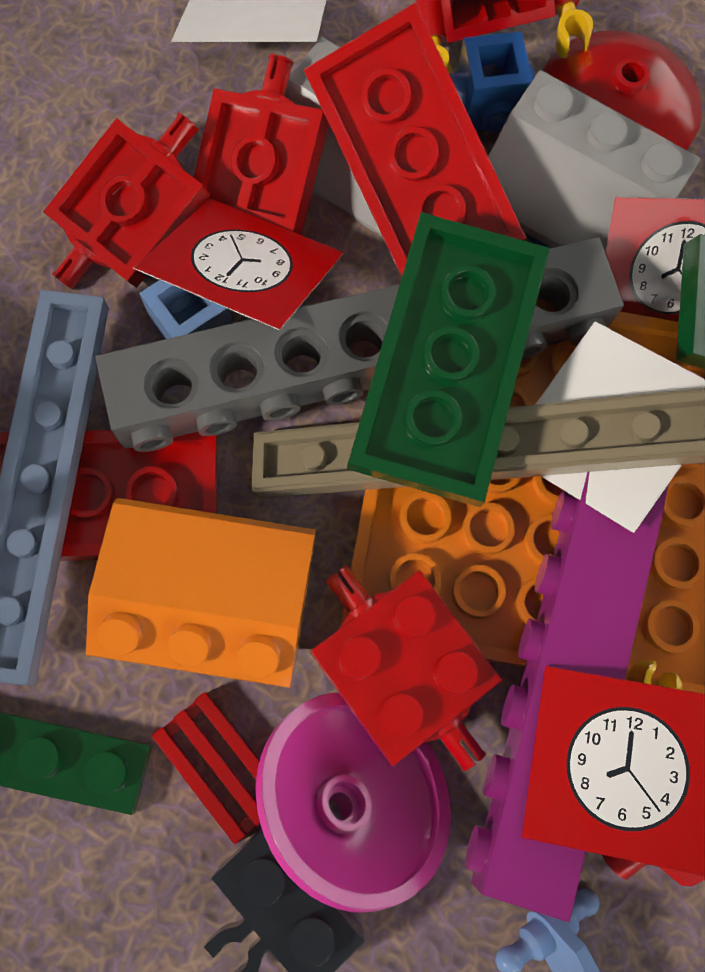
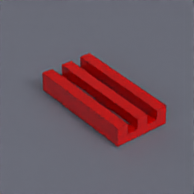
(185, 721)

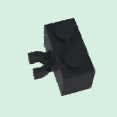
(288, 920)

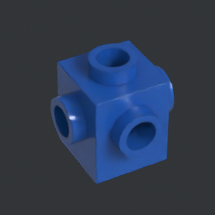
(492, 78)

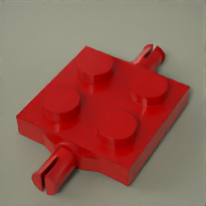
(263, 150)
(125, 200)
(405, 667)

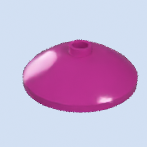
(390, 816)

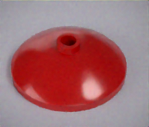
(635, 80)

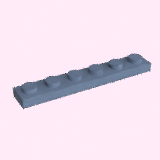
(43, 469)

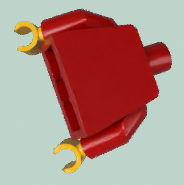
(469, 18)

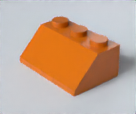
(200, 592)

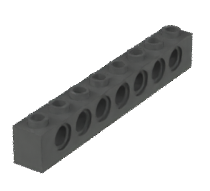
(135, 378)

